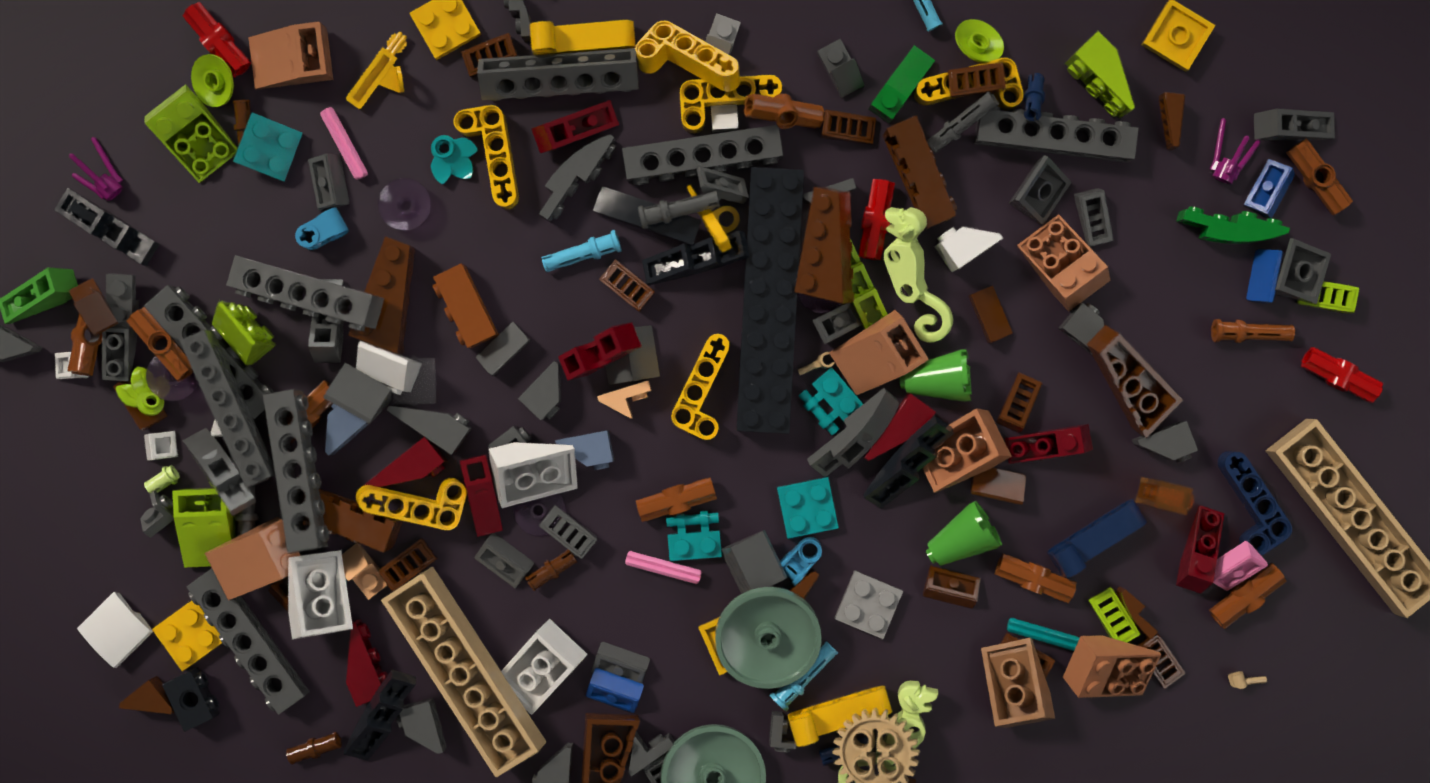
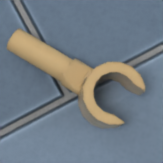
(816, 364)
(1239, 681)

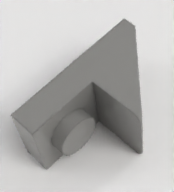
(723, 33)

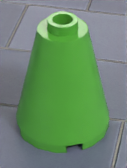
(941, 378)
(964, 536)

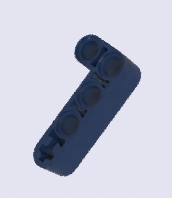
(1250, 500)
(1073, 552)

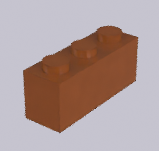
(464, 306)

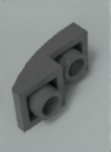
(518, 8)

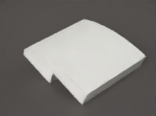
(115, 630)

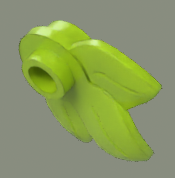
(138, 392)

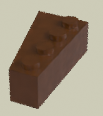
(919, 171)
(827, 248)
(390, 281)
(1135, 384)
(347, 519)
(607, 746)

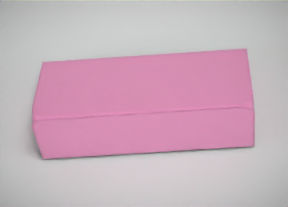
(1238, 566)

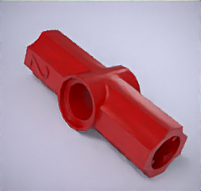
(216, 38)
(874, 220)
(1342, 374)

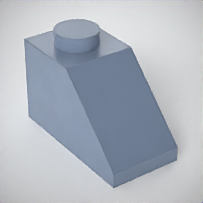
(341, 429)
(591, 449)

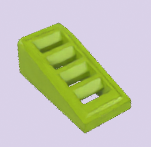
(1349, 302)
(1127, 621)

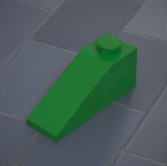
(901, 84)

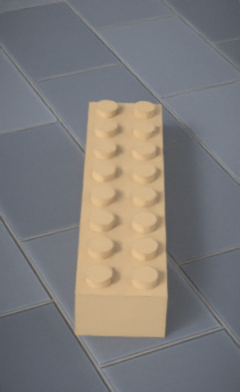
(1354, 516)
(464, 672)

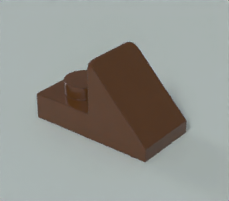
(93, 307)

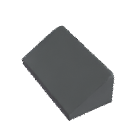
(328, 181)
(503, 349)
(504, 560)
(621, 662)

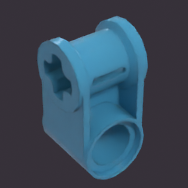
(326, 227)
(799, 561)

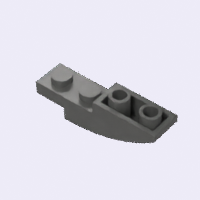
(582, 166)
(120, 340)
(861, 433)
(219, 471)

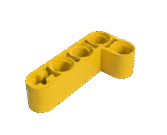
(581, 37)
(672, 43)
(1012, 84)
(705, 98)
(493, 158)
(705, 384)
(410, 502)
(830, 715)

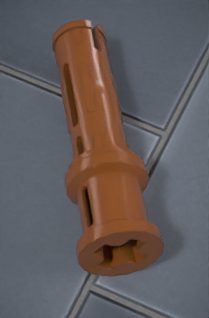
(1240, 331)

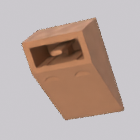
(291, 56)
(1064, 262)
(879, 354)
(1109, 667)

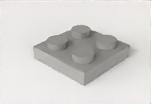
(868, 604)

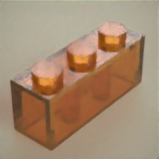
(1165, 495)

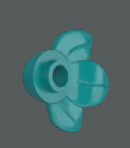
(453, 162)

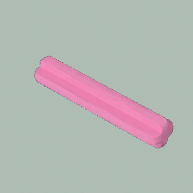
(344, 143)
(663, 567)

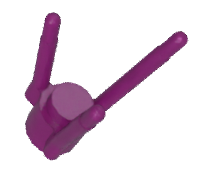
(1229, 169)
(107, 186)

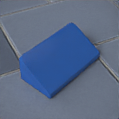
(1270, 188)
(1264, 276)
(614, 690)

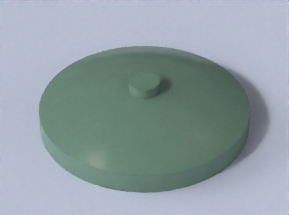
(768, 637)
(713, 756)

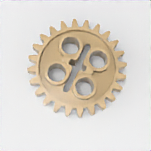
(852, 750)

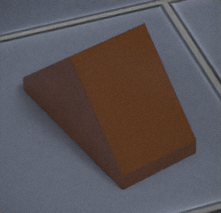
(149, 698)

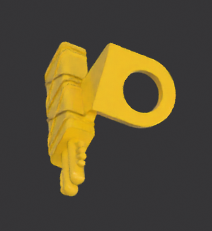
(380, 72)
(712, 223)

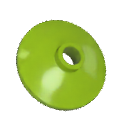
(979, 41)
(212, 80)

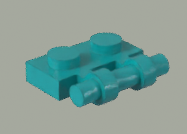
(836, 394)
(693, 544)

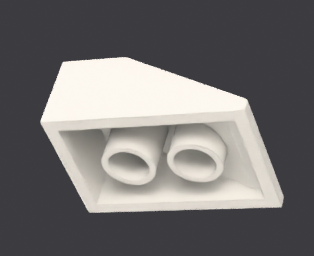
(531, 471)
(317, 595)
(542, 665)

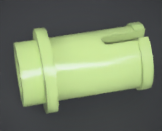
(168, 476)

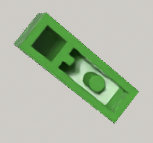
(38, 294)

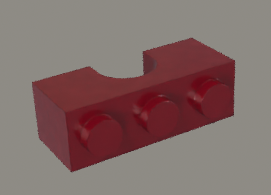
(606, 349)

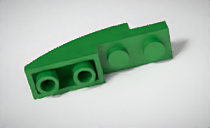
(1240, 230)

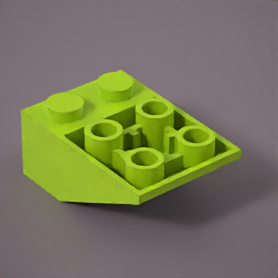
(1102, 73)
(191, 133)
(242, 331)
(201, 524)

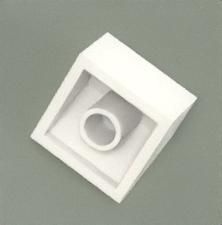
(964, 245)
(387, 367)

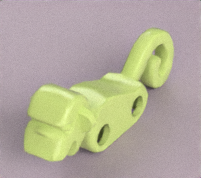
(909, 270)
(913, 701)

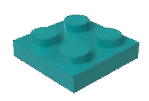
(267, 147)
(807, 507)

